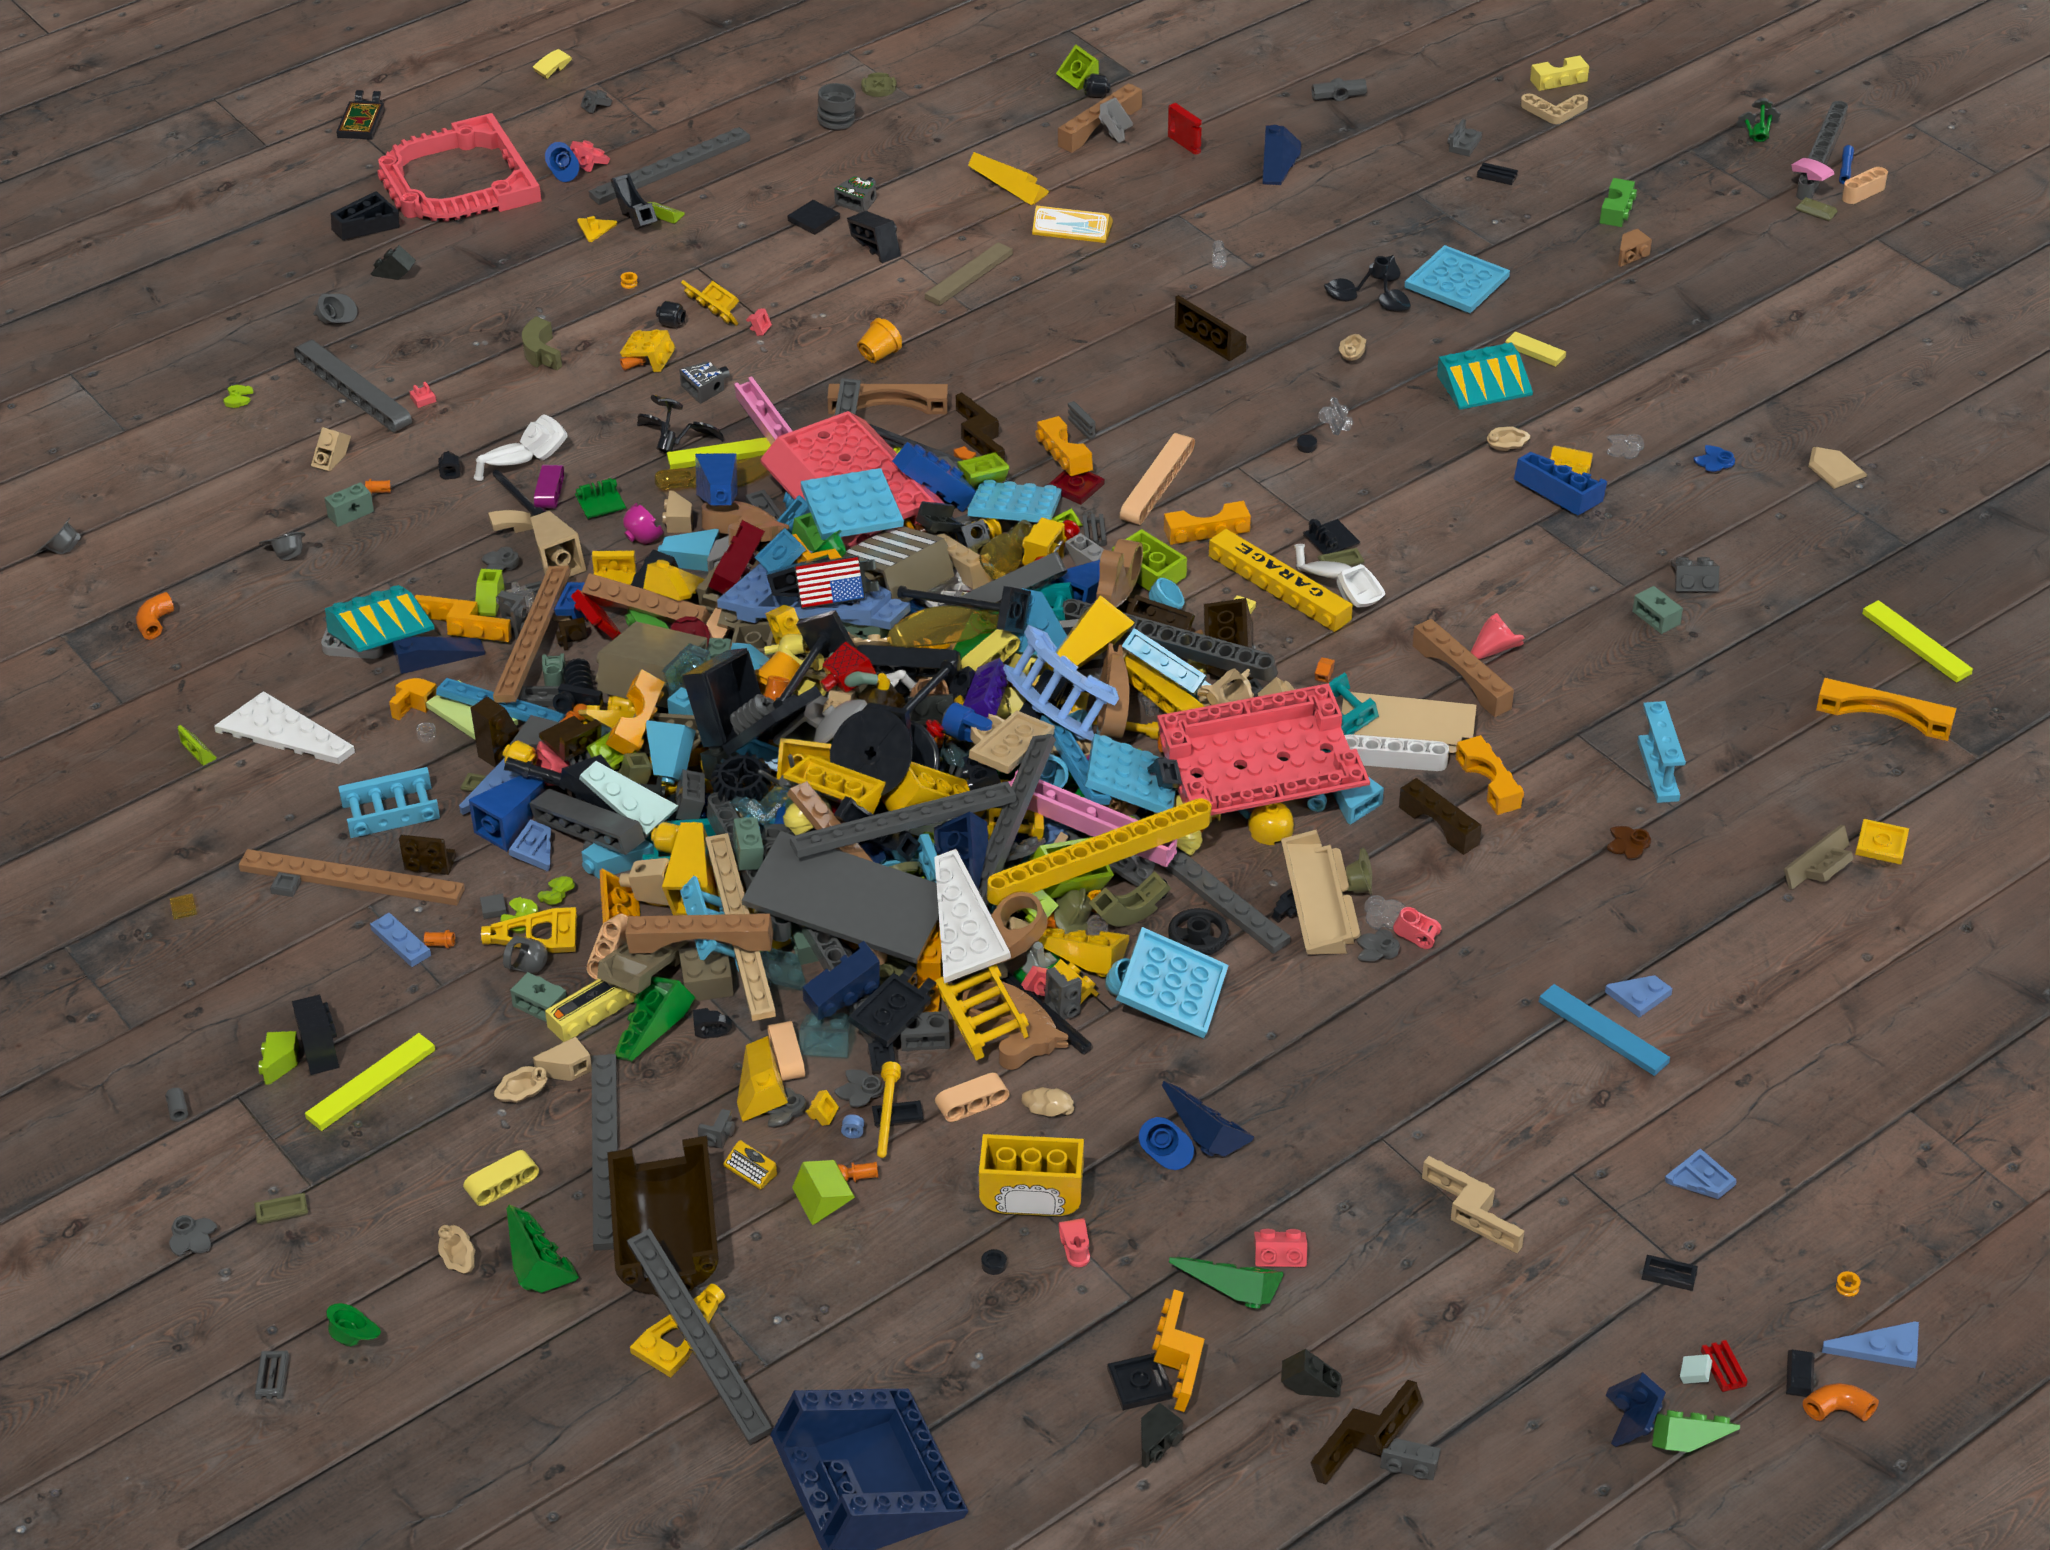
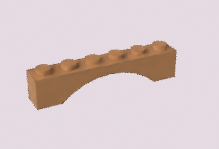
(1077, 130)
(923, 397)
(617, 594)
(1488, 687)
(746, 931)

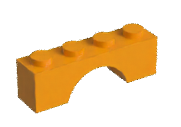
(1071, 456)
(1183, 527)
(643, 694)
(1477, 757)

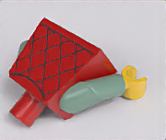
(849, 669)

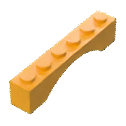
(1928, 717)

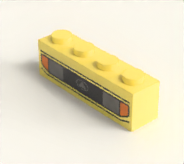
(586, 1008)

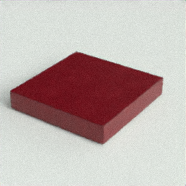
(1078, 487)

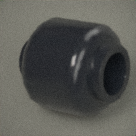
(1096, 85)
(671, 314)

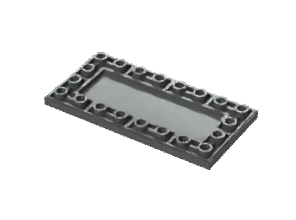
(847, 898)

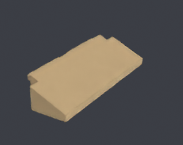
(1418, 719)
(1318, 888)

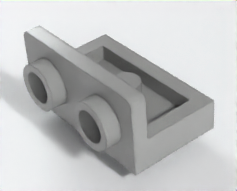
(1115, 119)

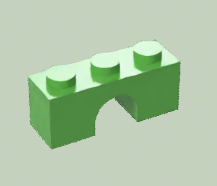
(1619, 202)

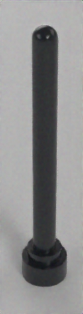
(517, 494)

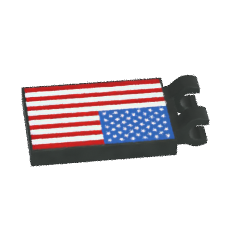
(833, 581)

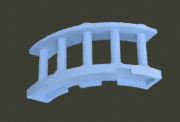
(1063, 667)

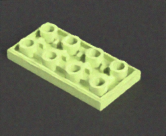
(455, 713)

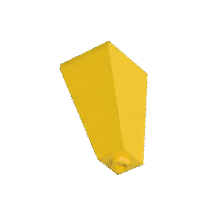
(1093, 632)
(688, 860)

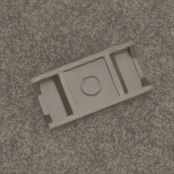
(635, 970)

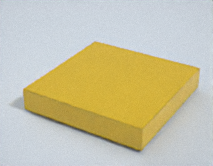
(1882, 841)

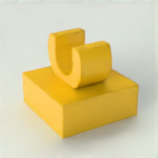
(823, 1108)

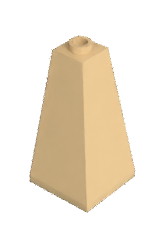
(557, 543)

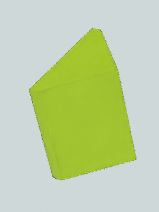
(1077, 67)
(984, 468)
(821, 1189)

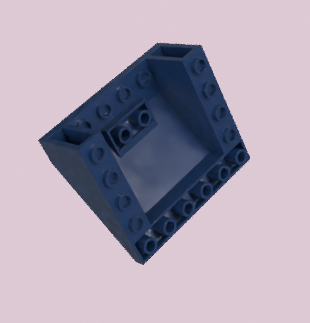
(865, 1467)

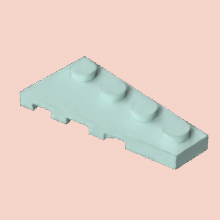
(628, 797)

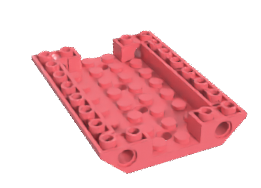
(845, 437)
(1255, 735)

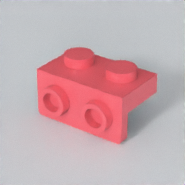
(588, 155)
(1280, 1248)

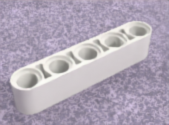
(1400, 752)

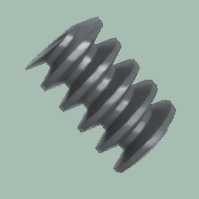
(751, 712)

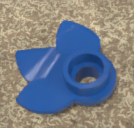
(1715, 459)

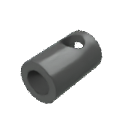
(176, 1104)

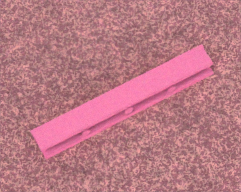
(761, 410)
(1089, 817)

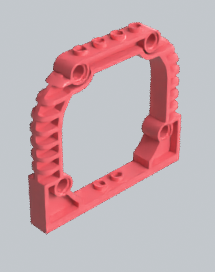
(479, 131)

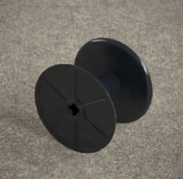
(881, 747)

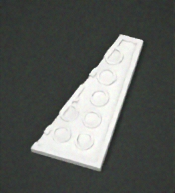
(282, 727)
(966, 927)

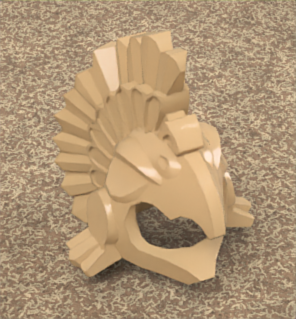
(1221, 692)

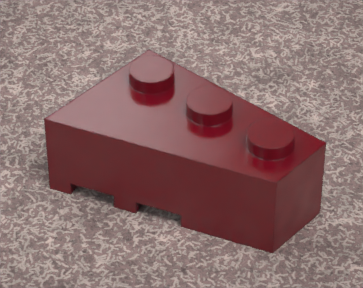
(737, 558)

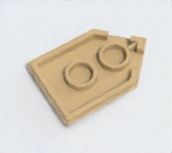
(1834, 467)

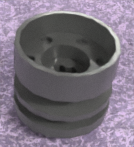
(836, 106)

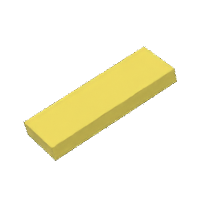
(1536, 349)

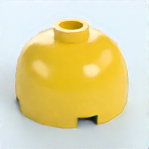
(1271, 823)

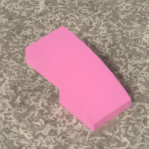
(1814, 169)

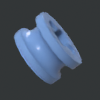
(852, 1126)

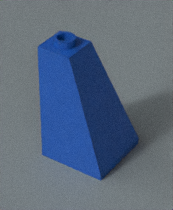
(716, 477)
(1083, 580)
(504, 810)

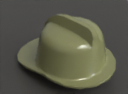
(1360, 874)
(1073, 911)

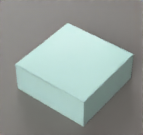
(1696, 1369)

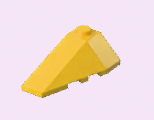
(1089, 952)
(760, 1081)

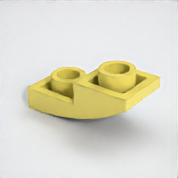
(551, 62)

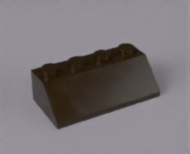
(1208, 330)
(1228, 622)

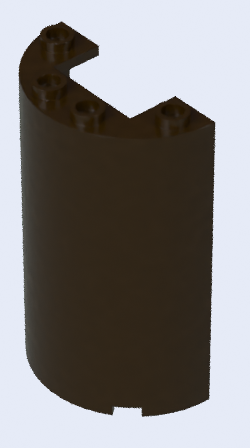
(673, 1202)

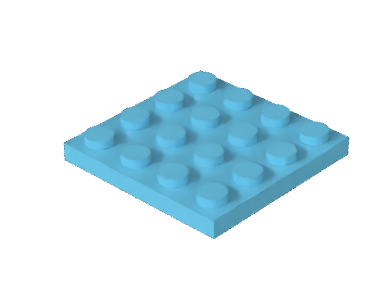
(1457, 279)
(1014, 501)
(852, 503)
(1123, 774)
(1172, 982)

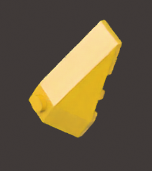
(670, 581)

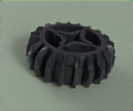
(741, 778)

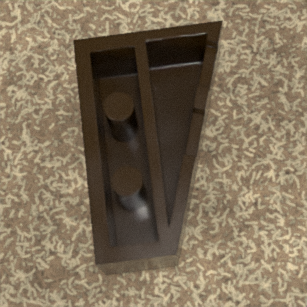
(492, 730)

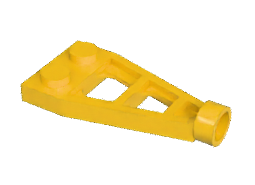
(563, 929)
(662, 1354)

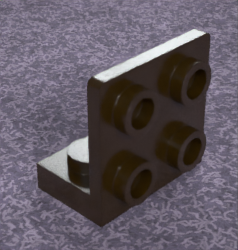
(571, 737)
(426, 854)

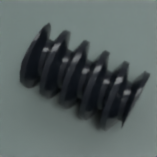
(578, 673)

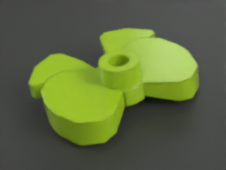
(235, 398)
(559, 887)
(522, 907)

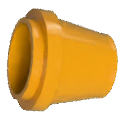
(879, 340)
(778, 665)

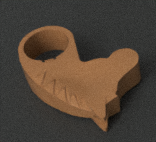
(728, 518)
(1119, 571)
(1113, 718)
(1023, 938)
(1041, 1030)

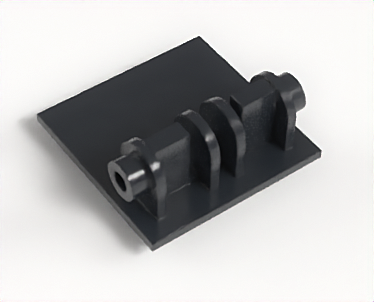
(1330, 536)

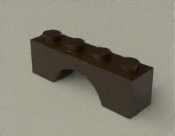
(1459, 828)

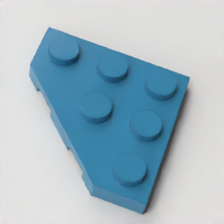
(1043, 618)

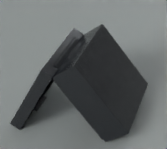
(723, 687)

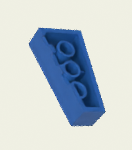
(935, 475)
(1560, 483)

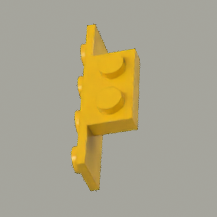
(716, 298)

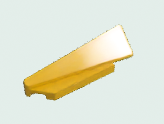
(1012, 179)

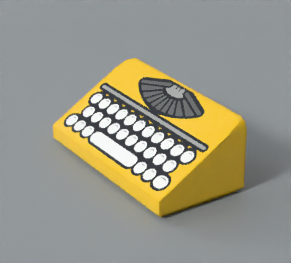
(750, 1165)

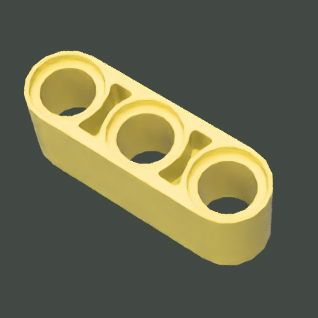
(997, 645)
(501, 1178)

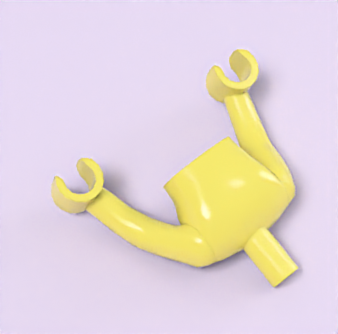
(793, 645)

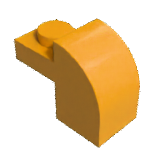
(411, 694)

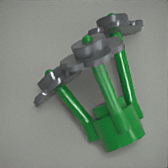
(1768, 113)

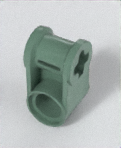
(553, 669)

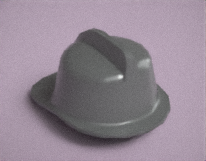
(335, 309)
(63, 541)
(287, 545)

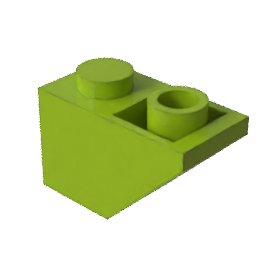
(488, 587)
(279, 1055)

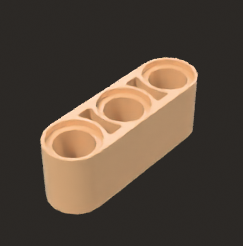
(1864, 185)
(609, 939)
(786, 1050)
(972, 1097)

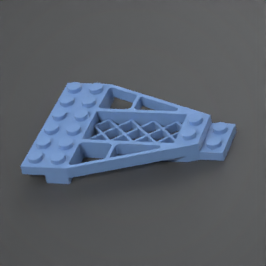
(753, 598)

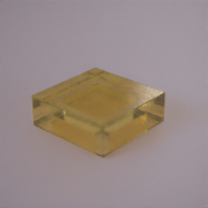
(183, 906)

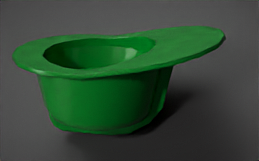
(833, 542)
(350, 1325)

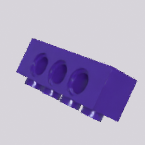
(987, 688)

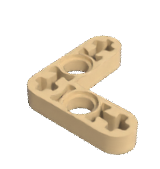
(1552, 113)

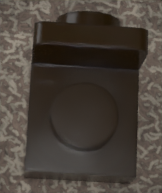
(571, 631)

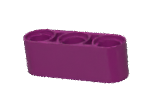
(549, 486)

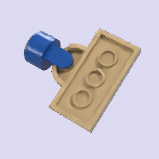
(997, 740)

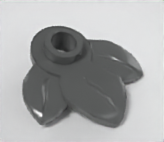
(502, 559)
(1378, 945)
(860, 1088)
(795, 1107)
(191, 1235)

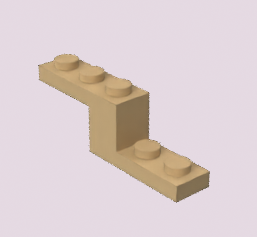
(1473, 1204)

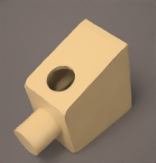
(647, 880)

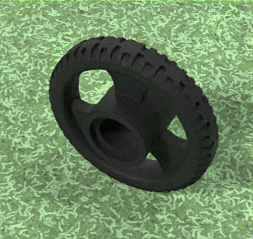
(1198, 930)

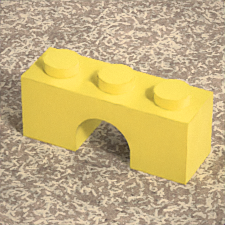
(1546, 77)

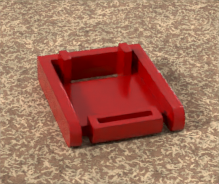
(1184, 128)
(595, 614)

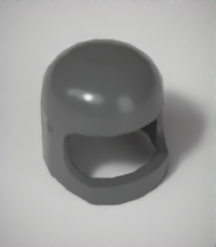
(531, 957)

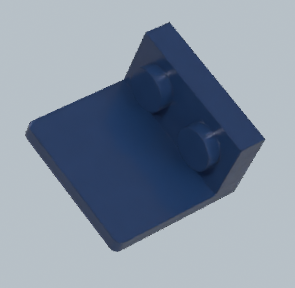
(1640, 1401)

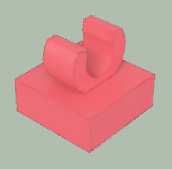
(760, 321)
(422, 396)
(1035, 980)

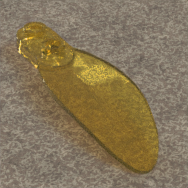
(747, 472)
(1004, 551)
(941, 626)

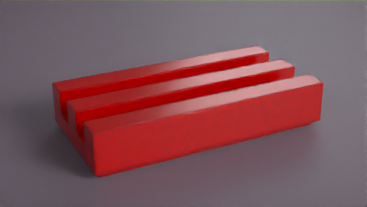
(1733, 1363)

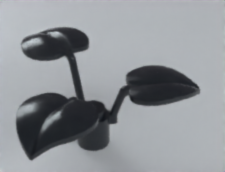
(1381, 268)
(667, 438)

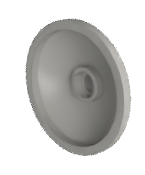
(835, 717)

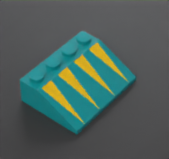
(1484, 376)
(377, 619)

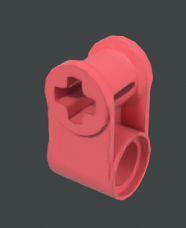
(1415, 926)
(1075, 1241)

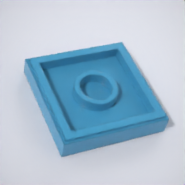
(780, 551)

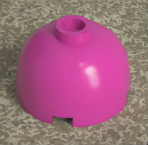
(641, 525)

